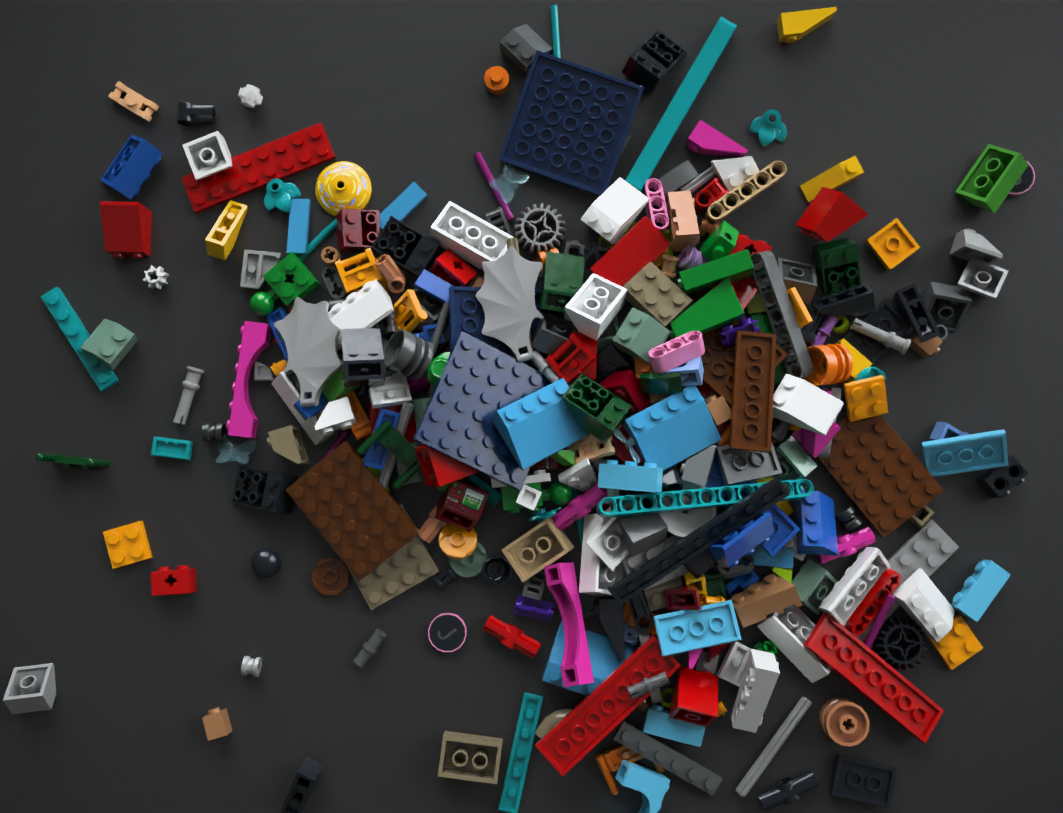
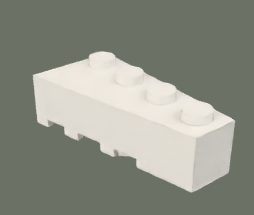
(754, 690)

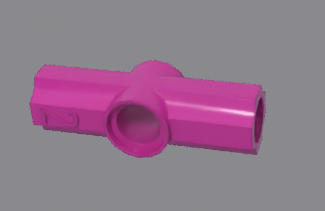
(579, 507)
(850, 543)

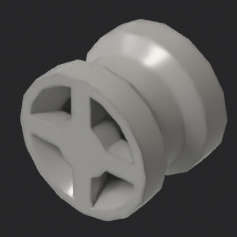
(251, 666)

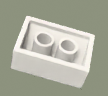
(595, 305)
(925, 605)

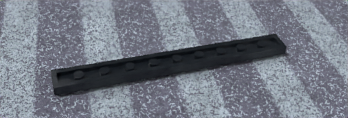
(698, 541)

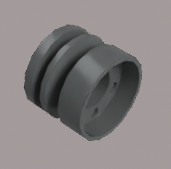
(408, 354)

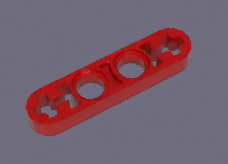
(887, 583)

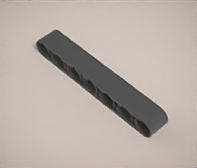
(781, 314)

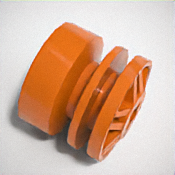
(831, 364)

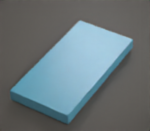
(966, 453)
(697, 629)

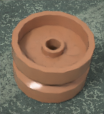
(844, 721)

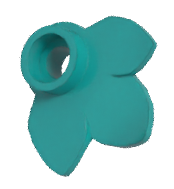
(769, 130)
(282, 196)
(542, 514)

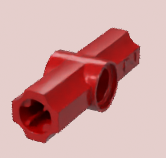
(511, 636)

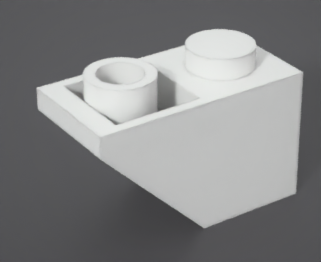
(335, 416)

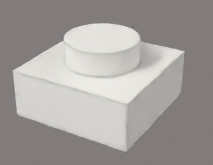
(528, 497)

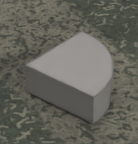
(262, 372)

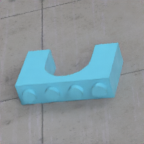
(647, 781)

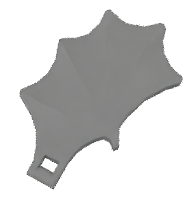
(510, 300)
(310, 347)

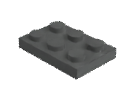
(746, 466)

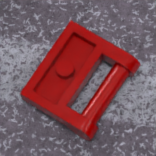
(575, 362)

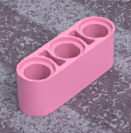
(656, 199)
(677, 352)

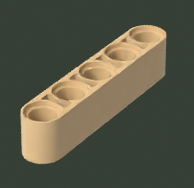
(751, 186)

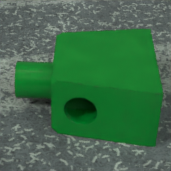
(718, 244)

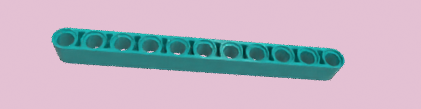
(681, 104)
(694, 497)

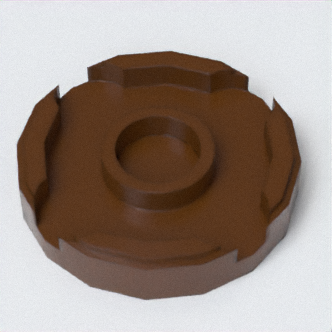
(330, 576)

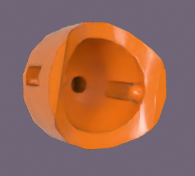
(496, 80)

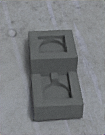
(678, 177)

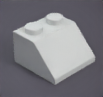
(208, 155)

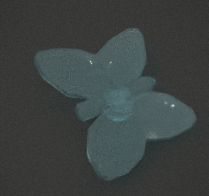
(508, 181)
(629, 443)
(237, 453)

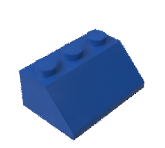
(131, 166)
(817, 525)
(743, 540)

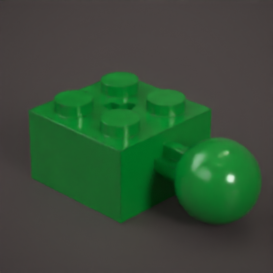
(279, 279)
(558, 493)

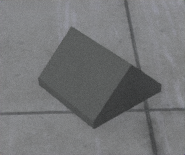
(642, 532)

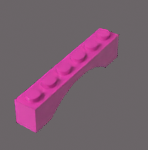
(254, 341)
(576, 660)

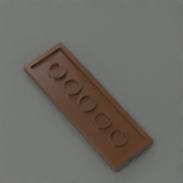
(752, 391)

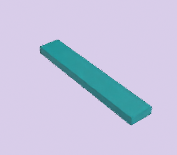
(520, 753)

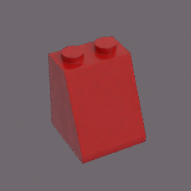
(829, 215)
(126, 229)
(440, 469)
(694, 697)

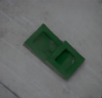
(661, 384)

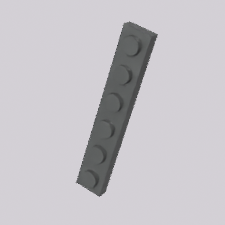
(667, 757)

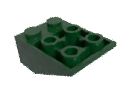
(837, 265)
(560, 281)
(595, 407)

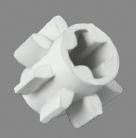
(250, 96)
(151, 273)

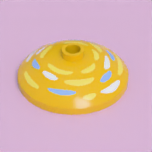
(353, 195)

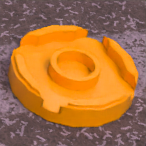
(457, 542)

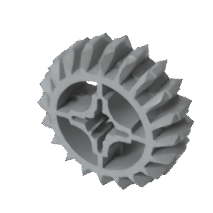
(532, 225)

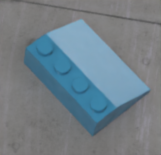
(539, 425)
(673, 429)
(602, 655)

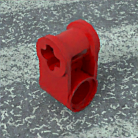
(710, 194)

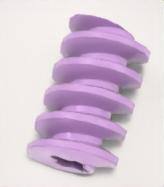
(691, 257)

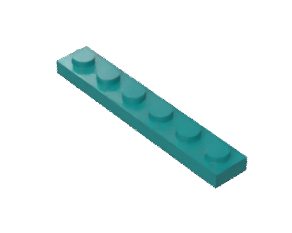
(77, 335)

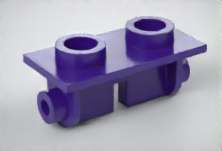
(728, 331)
(534, 608)

